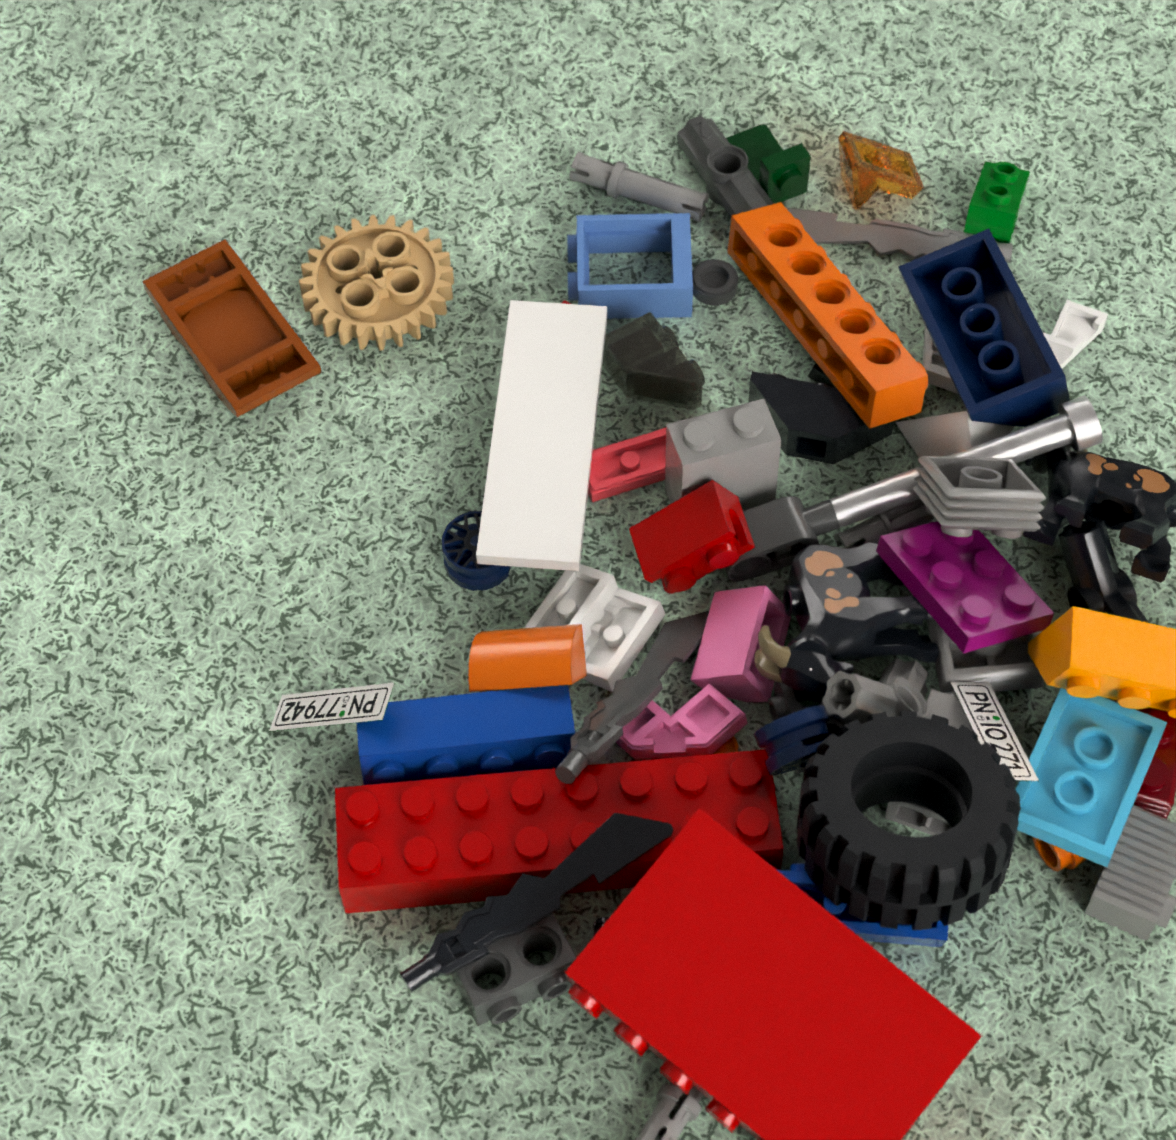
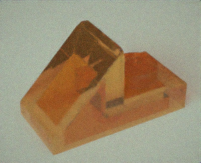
(875, 166)

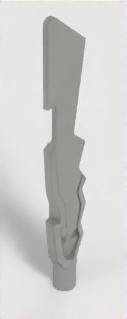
(882, 235)

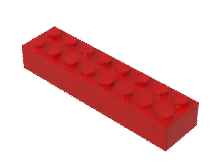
(482, 832)

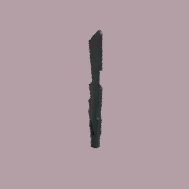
(534, 898)

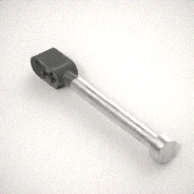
(787, 527)

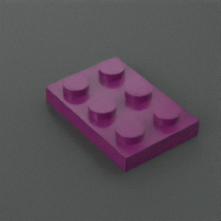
(964, 585)

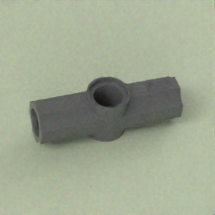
(721, 167)

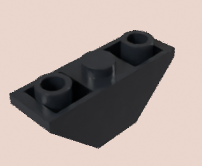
(814, 418)

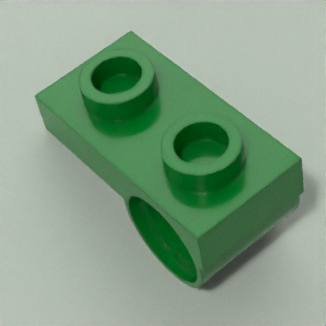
(997, 200)

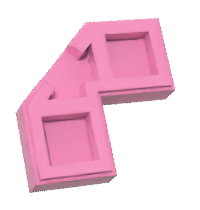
(693, 730)

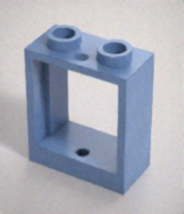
(632, 235)

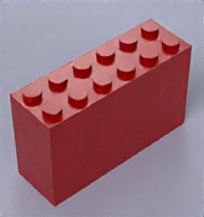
(765, 999)

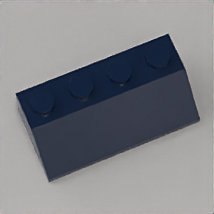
(986, 333)

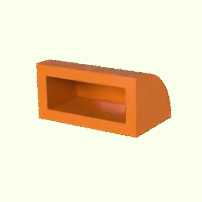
(527, 658)

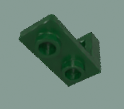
(778, 171)

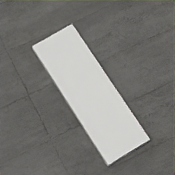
(543, 436)

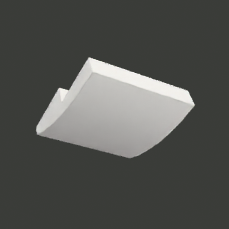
(612, 621)

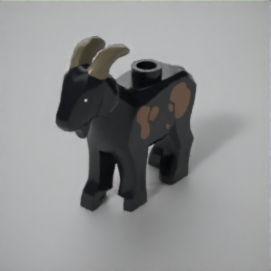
(1114, 490)
(840, 618)

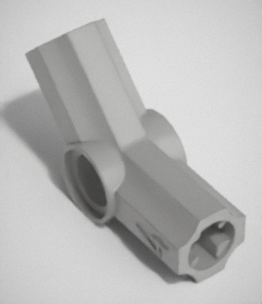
(898, 689)

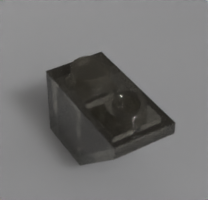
(650, 366)

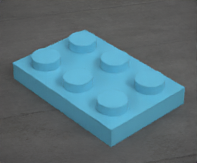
(1087, 773)

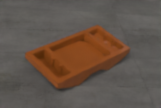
(230, 328)

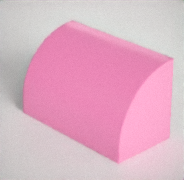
(732, 640)

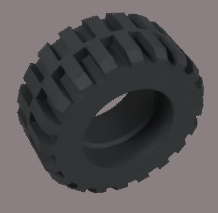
(895, 874)

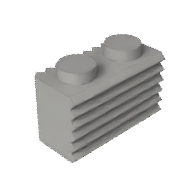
(1138, 877)

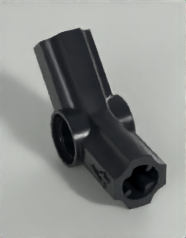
(1095, 573)

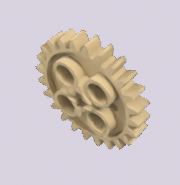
(377, 282)

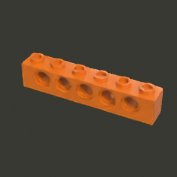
(827, 315)

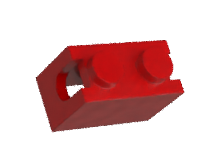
(692, 537)

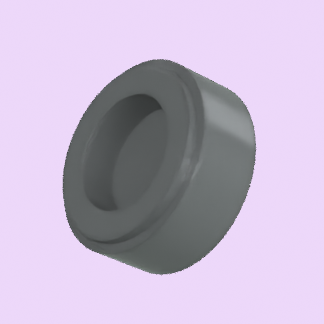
(714, 282)

